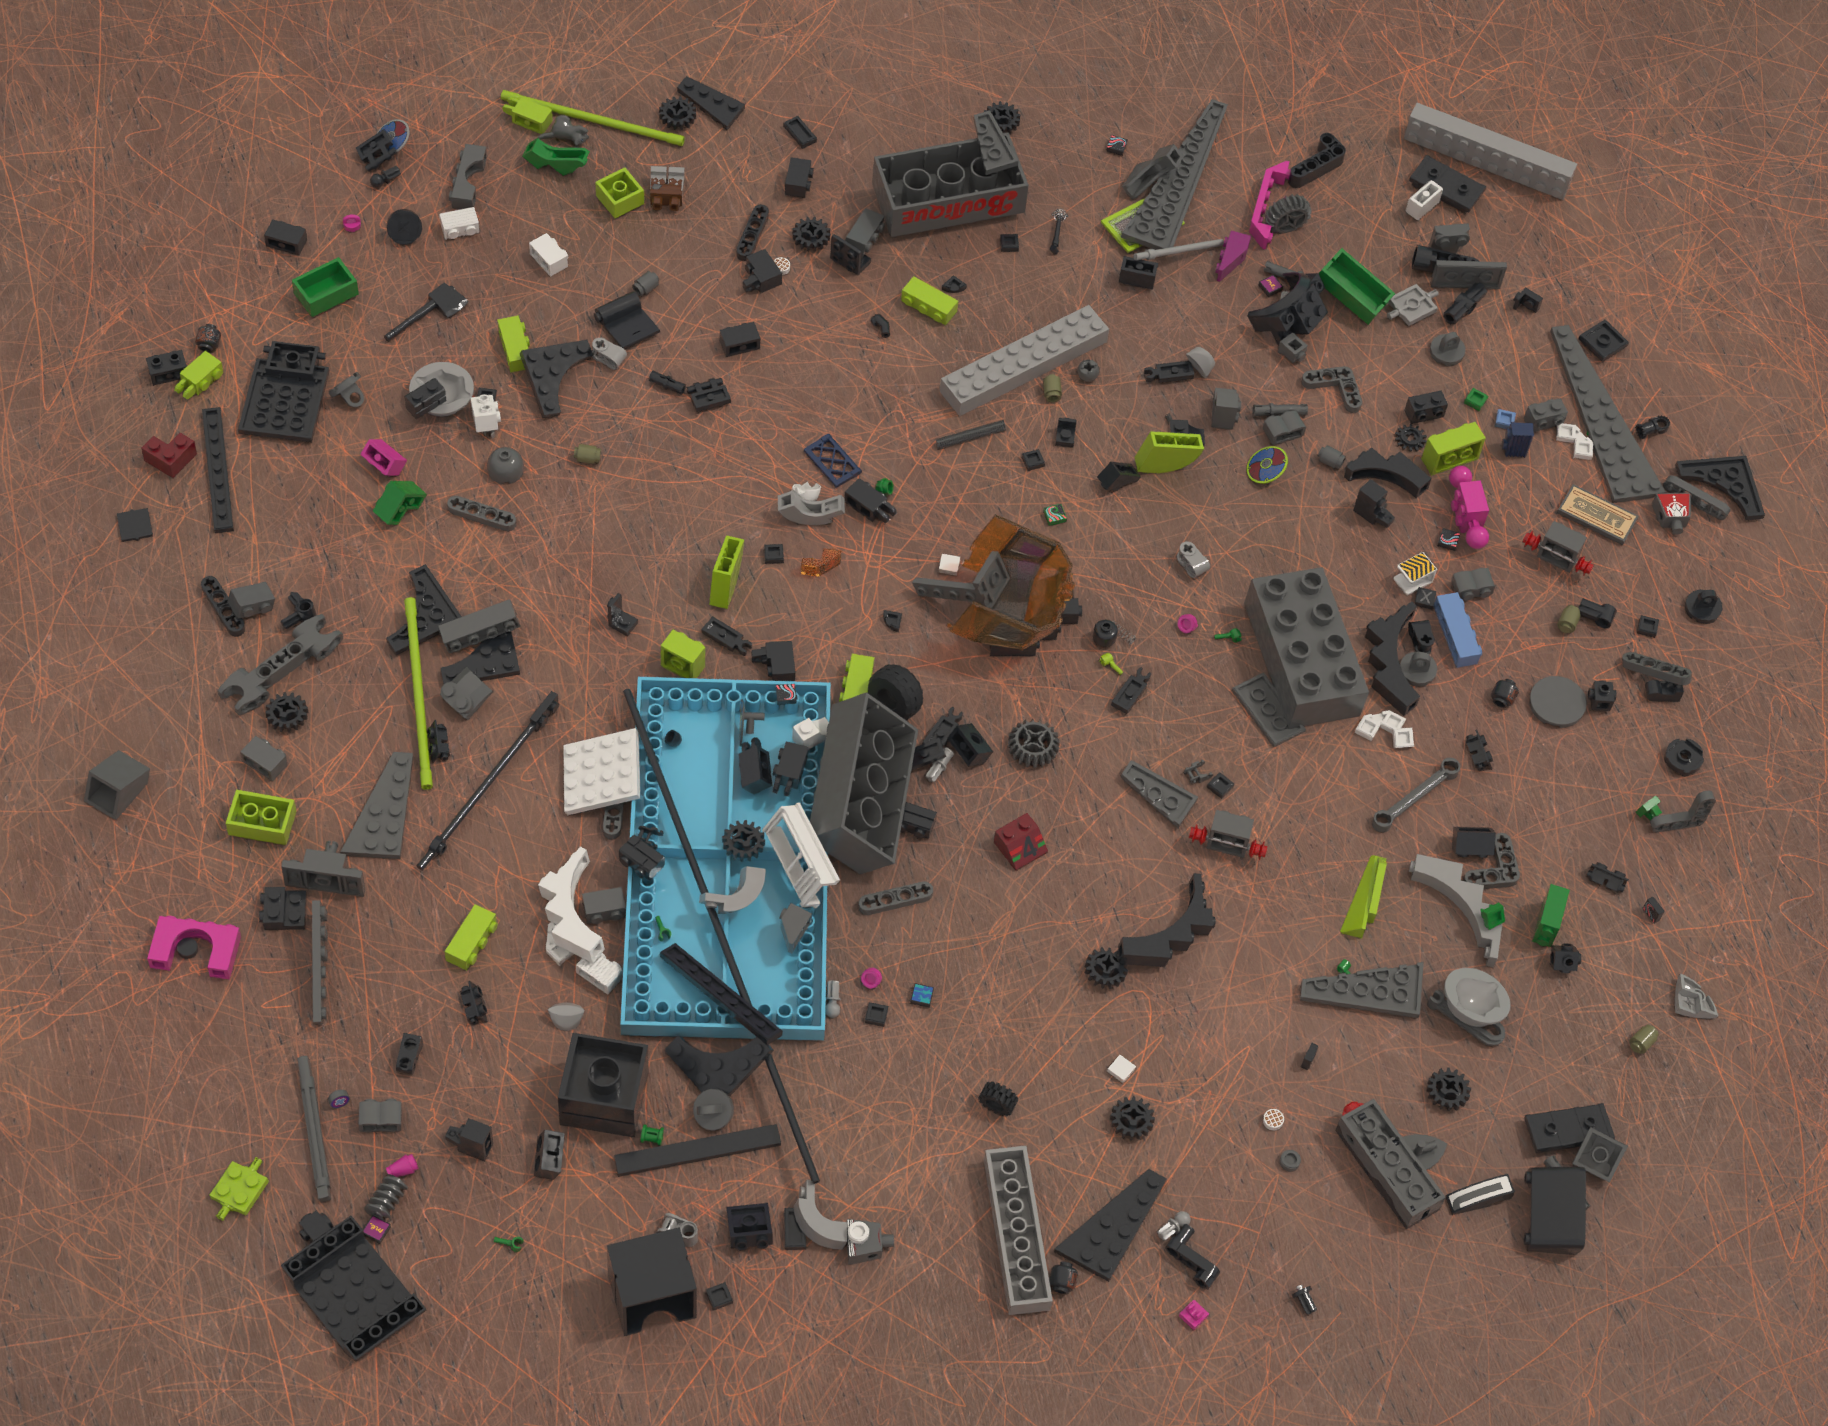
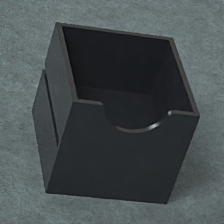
(603, 1085)
(651, 1277)

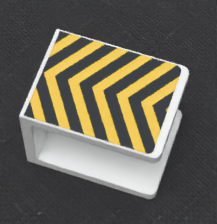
(1415, 573)

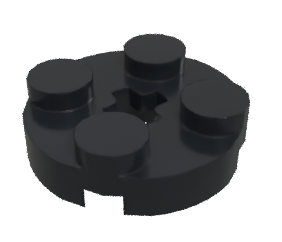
(1677, 763)

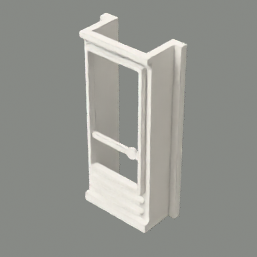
(819, 871)

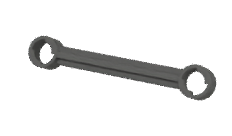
(1416, 795)

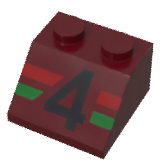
(1020, 841)

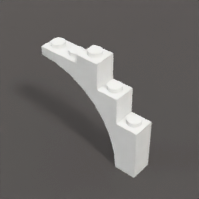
(569, 929)

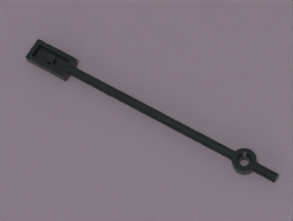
(537, 720)

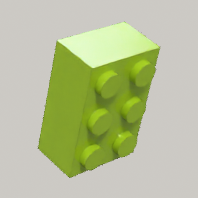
(1453, 448)
(261, 817)

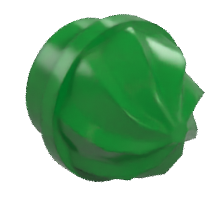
(885, 486)

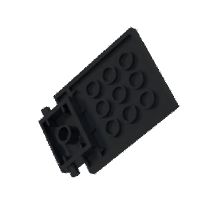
(285, 393)

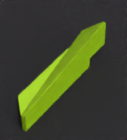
(1366, 899)

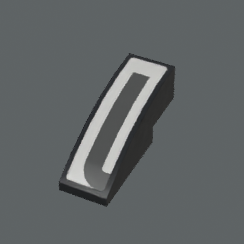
(1480, 1194)

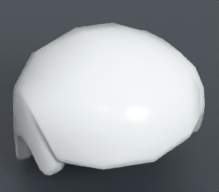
(806, 491)

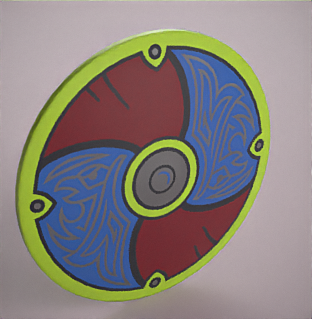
(1267, 464)

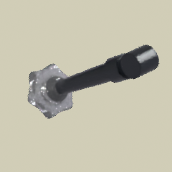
(1059, 215)

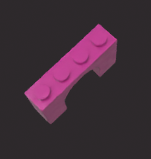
(171, 930)

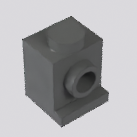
(1293, 348)

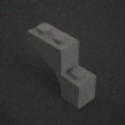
(1147, 172)

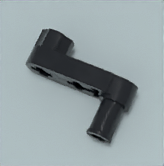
(1205, 1270)

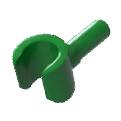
(1234, 634)
(662, 929)
(1344, 966)
(510, 1242)

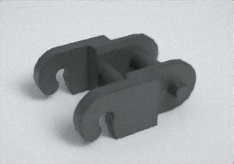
(1200, 778)

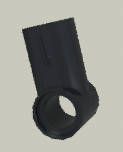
(1601, 614)

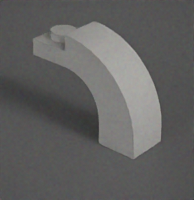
(810, 512)
(749, 888)
(814, 1225)

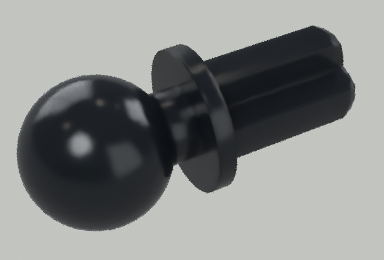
(378, 180)

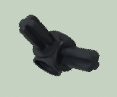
(303, 610)

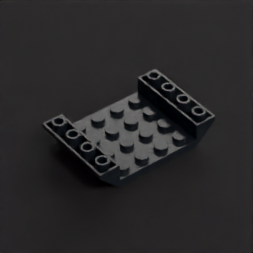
(351, 1289)

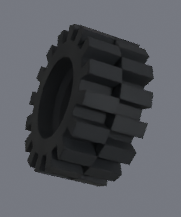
(998, 1098)

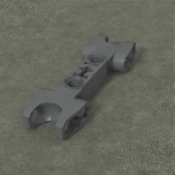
(254, 685)

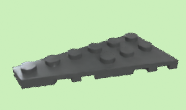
(382, 820)
(319, 955)
(1376, 990)

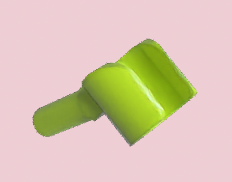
(1108, 659)

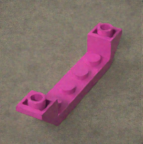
(1260, 231)

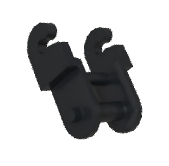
(653, 830)

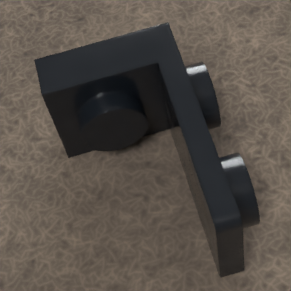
(619, 619)

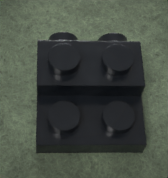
(283, 909)
(749, 1226)

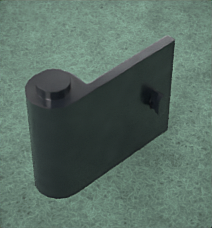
(626, 320)

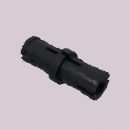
(667, 382)

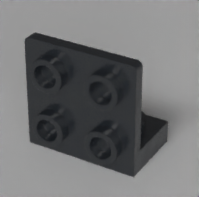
(848, 255)

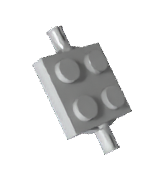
(1413, 304)

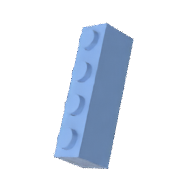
(1457, 629)

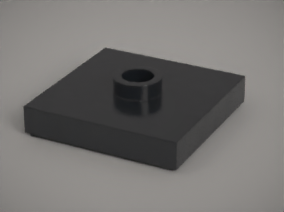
(1603, 340)

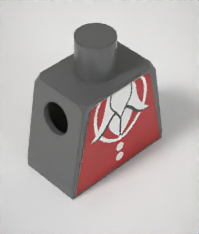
(1672, 510)

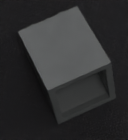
(115, 784)

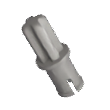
(939, 766)

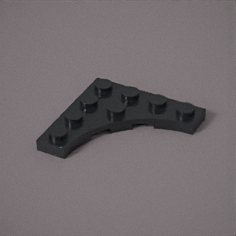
(546, 369)
(1729, 475)
(432, 610)
(489, 661)
(718, 1070)

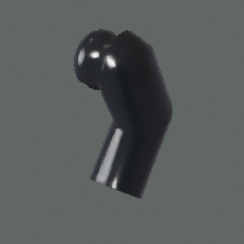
(883, 323)

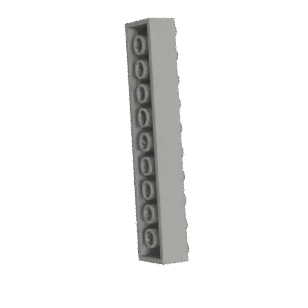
(1490, 151)
(1024, 360)

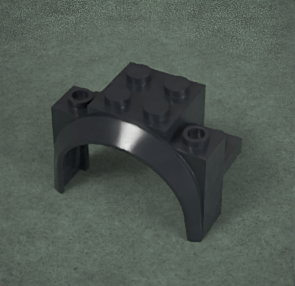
(1296, 312)

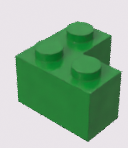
(397, 499)

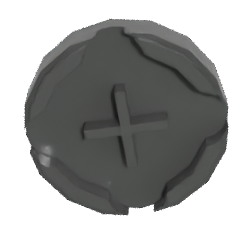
(1447, 349)
(348, 387)
(1418, 668)
(713, 1109)

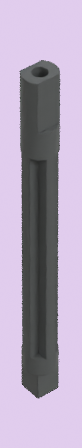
(314, 1129)

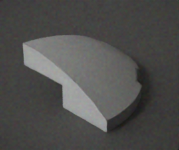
(1692, 1001)

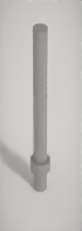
(1152, 254)

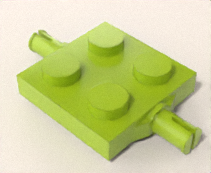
(239, 1188)

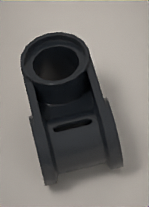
(1421, 636)

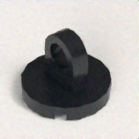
(404, 226)
(1703, 606)

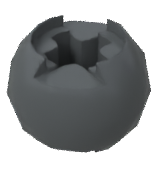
(1088, 370)

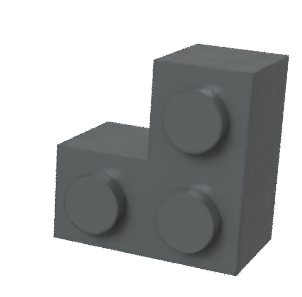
(1225, 408)

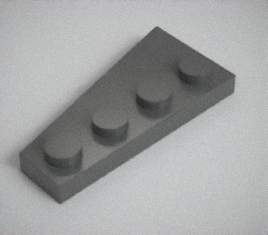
(993, 145)
(1162, 794)

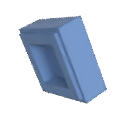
(1504, 418)

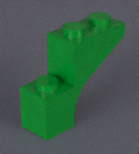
(561, 159)

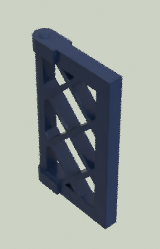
(819, 445)

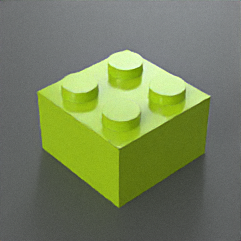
(619, 192)
(682, 655)

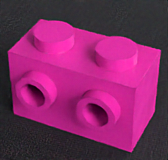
(383, 457)

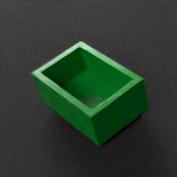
(325, 287)

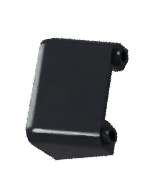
(1557, 1210)

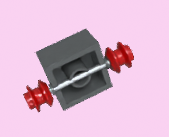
(1560, 548)
(1229, 835)

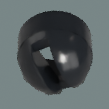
(673, 738)

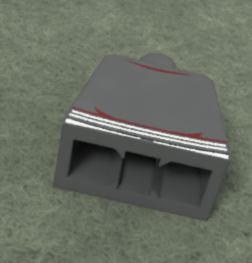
(872, 1247)

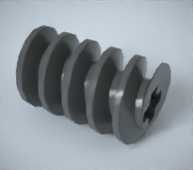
(385, 1196)

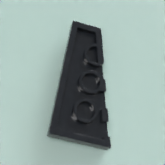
(718, 105)

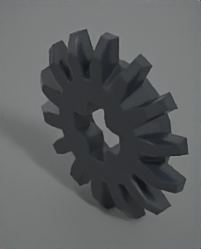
(1408, 431)

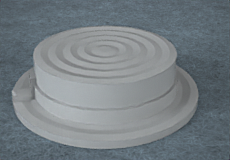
(453, 378)
(1476, 997)

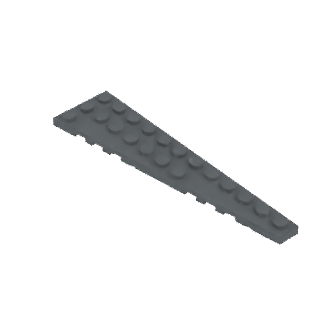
(1165, 207)
(1615, 448)

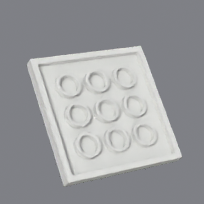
(601, 771)

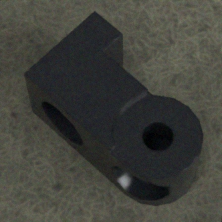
(1663, 691)
(409, 1053)

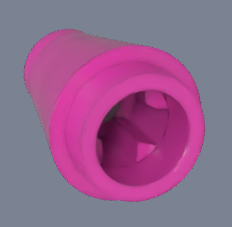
(403, 1166)

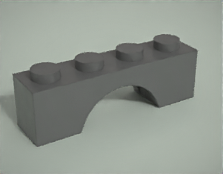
(472, 161)

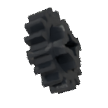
(677, 113)
(1005, 116)
(811, 234)
(289, 714)
(745, 838)
(1096, 968)
(1448, 1098)
(1142, 1118)

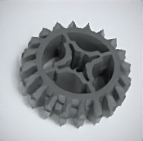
(1288, 214)
(1033, 749)

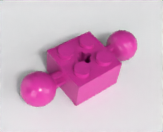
(1469, 507)

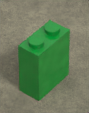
(1550, 915)

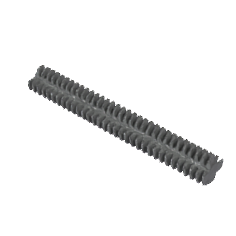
(975, 432)

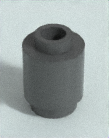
(645, 283)
(1331, 457)

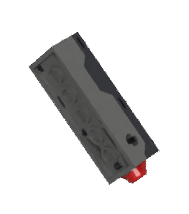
(1389, 1162)

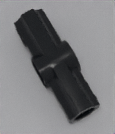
(1465, 303)

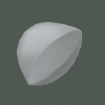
(1201, 360)
(566, 1015)

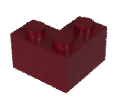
(169, 457)

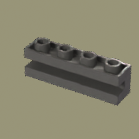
(479, 626)

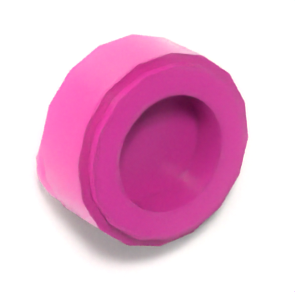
(351, 223)
(1187, 623)
(871, 978)

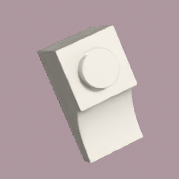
(810, 732)

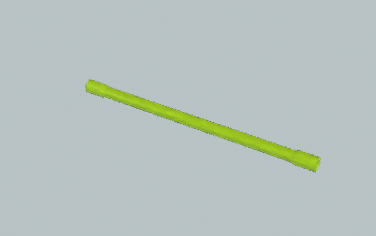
(668, 137)
(425, 772)

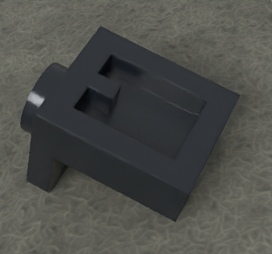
(1528, 299)
(1065, 432)

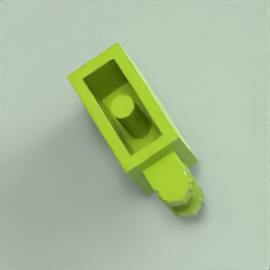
(529, 114)
(199, 375)

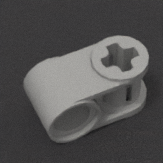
(608, 354)
(1192, 560)
(673, 1221)

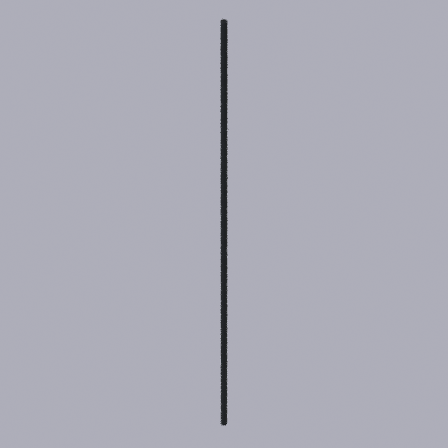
(718, 929)

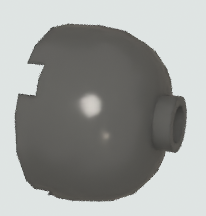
(505, 465)

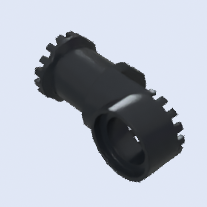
(1652, 426)

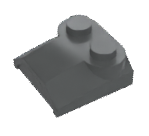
(1450, 237)
(465, 693)
(1600, 1154)

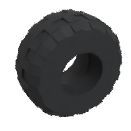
(897, 690)

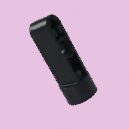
(1426, 257)

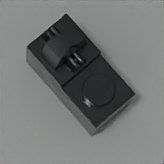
(763, 272)
(1372, 504)
(778, 660)
(472, 1139)

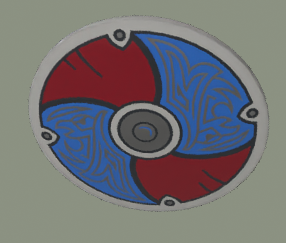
(398, 132)

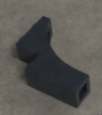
(1395, 469)

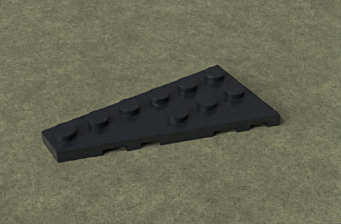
(1108, 1234)

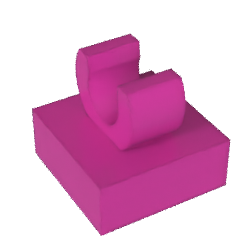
(1193, 1314)

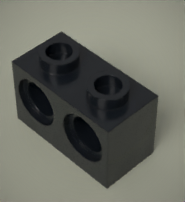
(549, 1154)

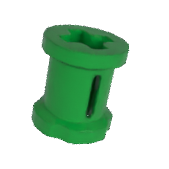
(652, 1135)

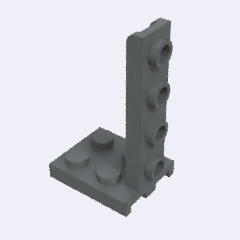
(985, 588)

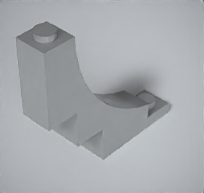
(1446, 878)

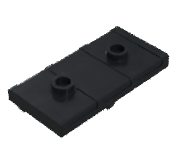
(1458, 189)
(1566, 1127)

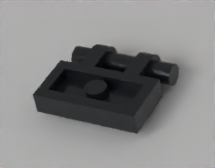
(374, 146)
(709, 398)

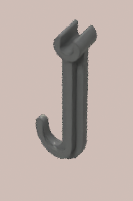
(1438, 1002)

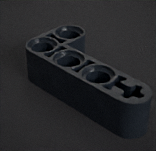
(1330, 157)

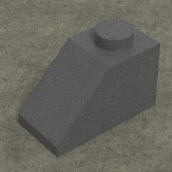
(794, 925)

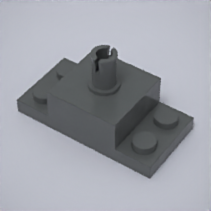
(324, 872)

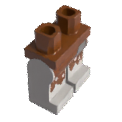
(667, 194)

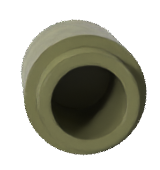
(1052, 388)
(587, 454)
(1569, 619)
(1643, 1039)

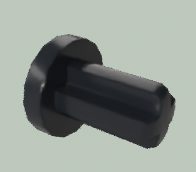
(1305, 1299)

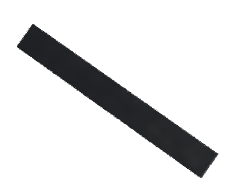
(217, 470)
(721, 994)
(697, 1150)

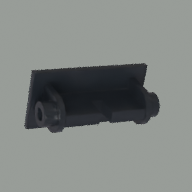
(436, 735)
(1482, 758)
(1614, 879)
(472, 995)

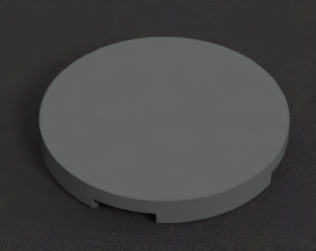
(1557, 701)

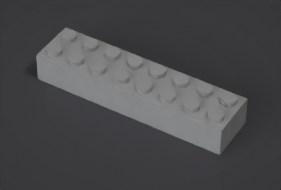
(1017, 1230)

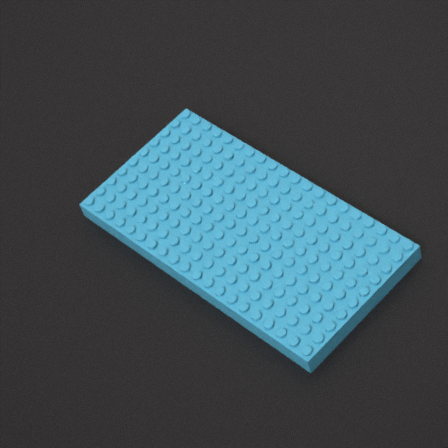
(709, 797)

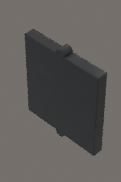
(134, 525)

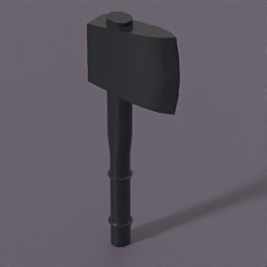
(443, 298)

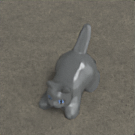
(564, 129)

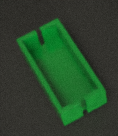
(1355, 286)

